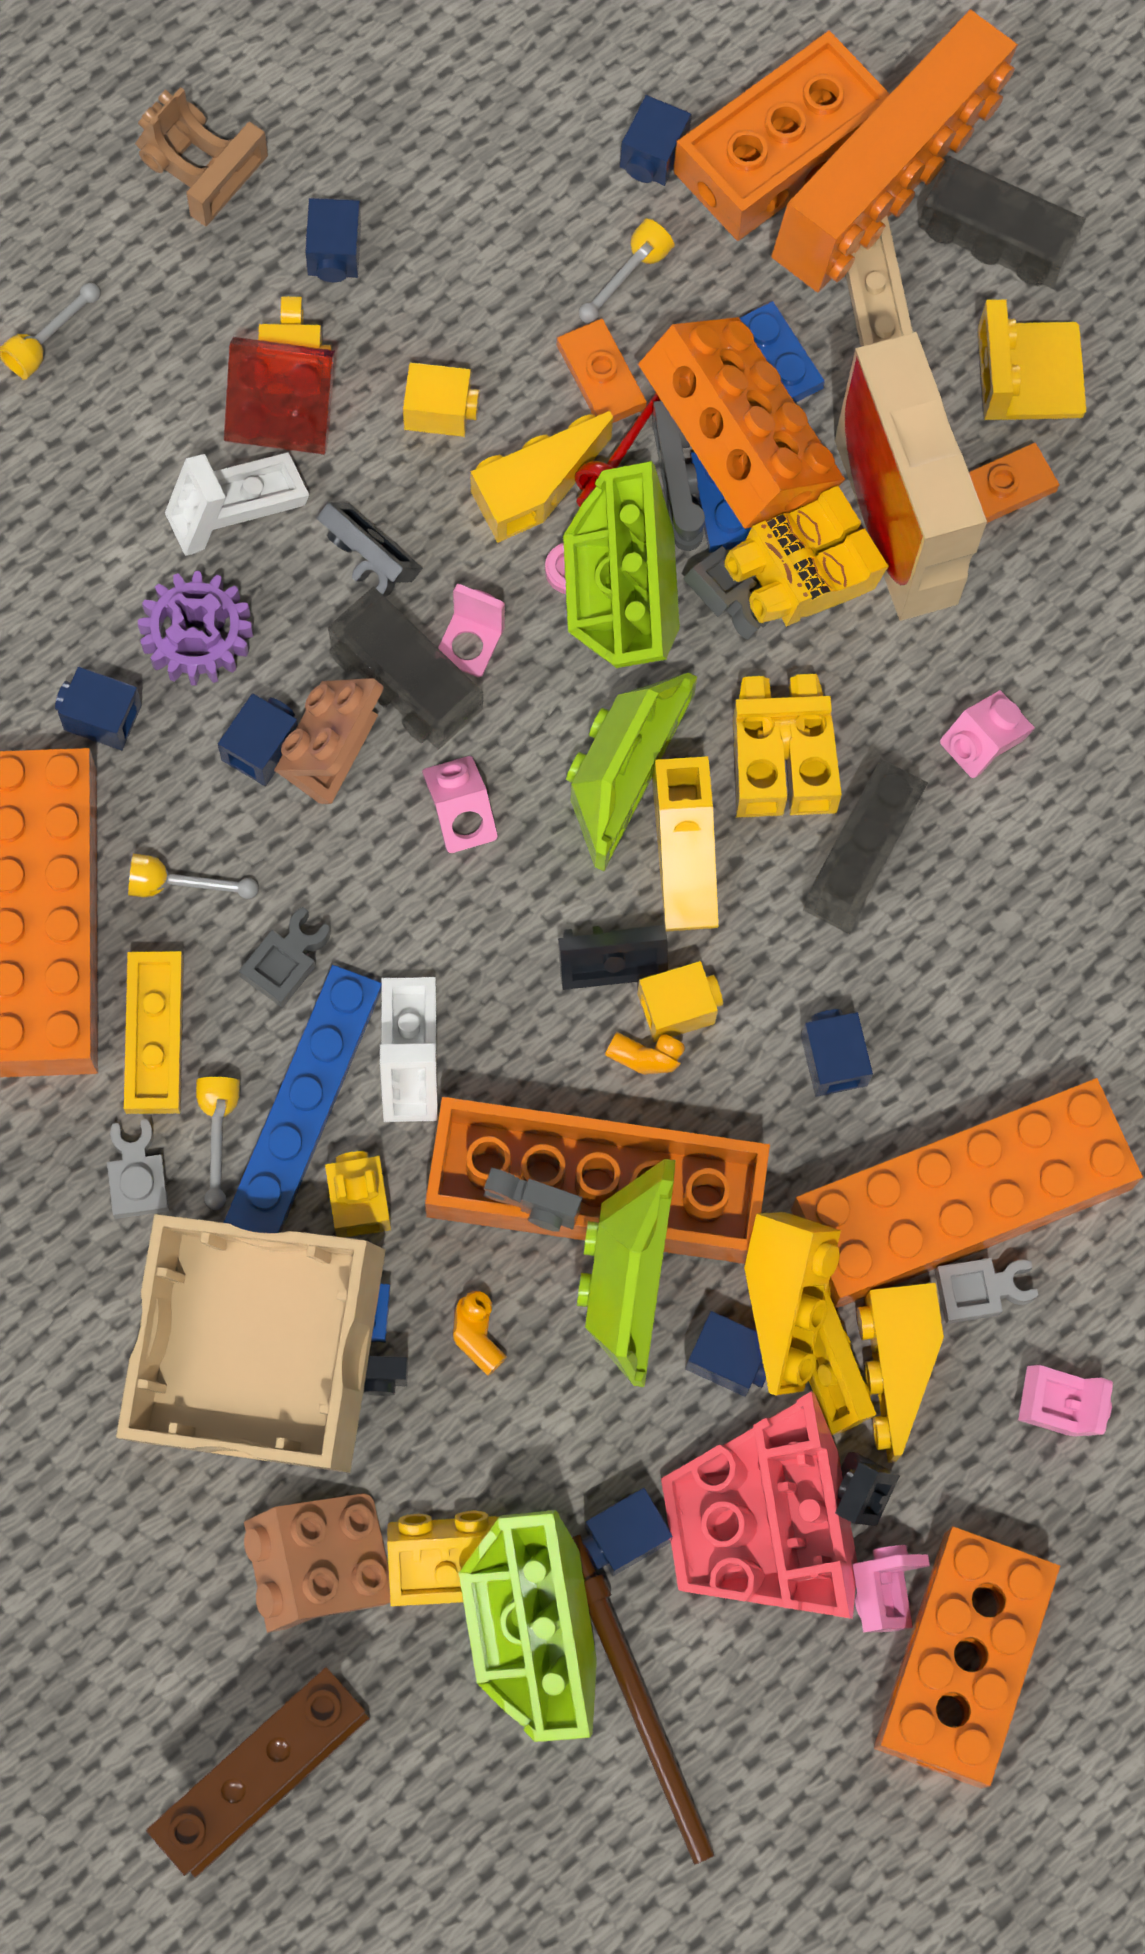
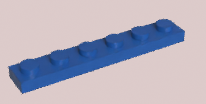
(304, 1102)

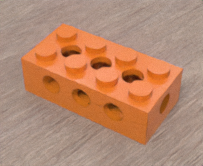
(777, 134)
(739, 419)
(1004, 1646)

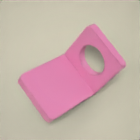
(476, 614)
(459, 789)

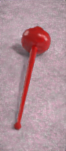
(590, 471)

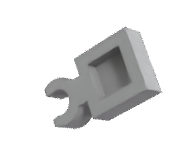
(138, 1179)
(975, 1290)

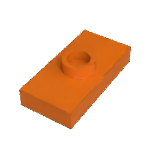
(601, 371)
(1013, 482)

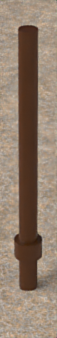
(642, 1710)

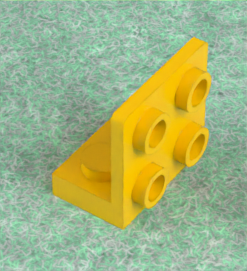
(1029, 367)

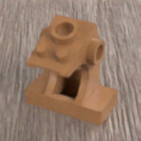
(177, 126)

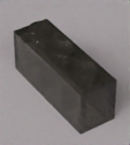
(1000, 223)
(413, 671)
(865, 846)

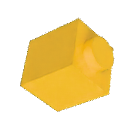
(439, 399)
(679, 1000)

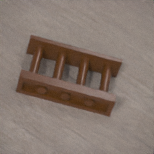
(258, 1774)

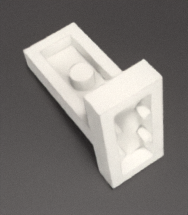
(229, 496)
(409, 1050)

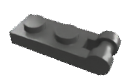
(678, 480)

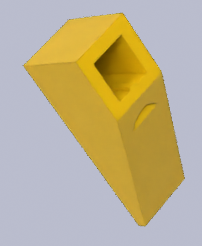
(531, 482)
(686, 843)
(787, 1287)
(904, 1342)

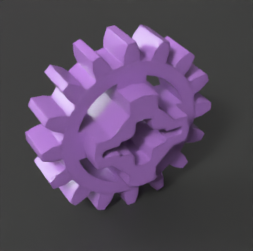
(197, 605)

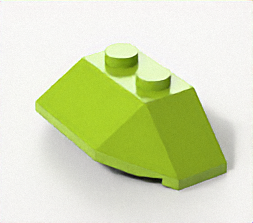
(623, 569)
(622, 760)
(627, 1269)
(532, 1625)

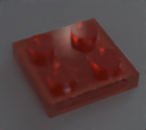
(279, 395)

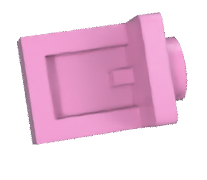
(985, 733)
(1065, 1402)
(882, 1588)

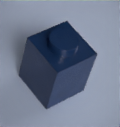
(652, 139)
(333, 239)
(98, 708)
(256, 737)
(836, 1052)
(728, 1355)
(625, 1533)

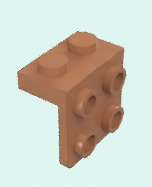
(329, 736)
(317, 1560)

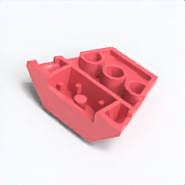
(762, 1518)

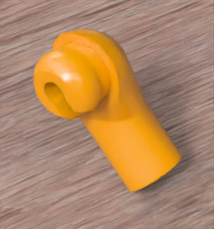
(644, 1059)
(471, 1331)

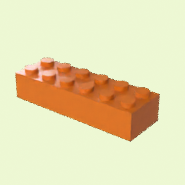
(895, 152)
(48, 913)
(972, 1190)
(713, 1192)

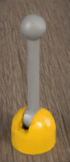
(649, 245)
(25, 353)
(150, 877)
(217, 1099)

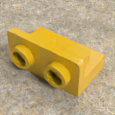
(429, 1555)

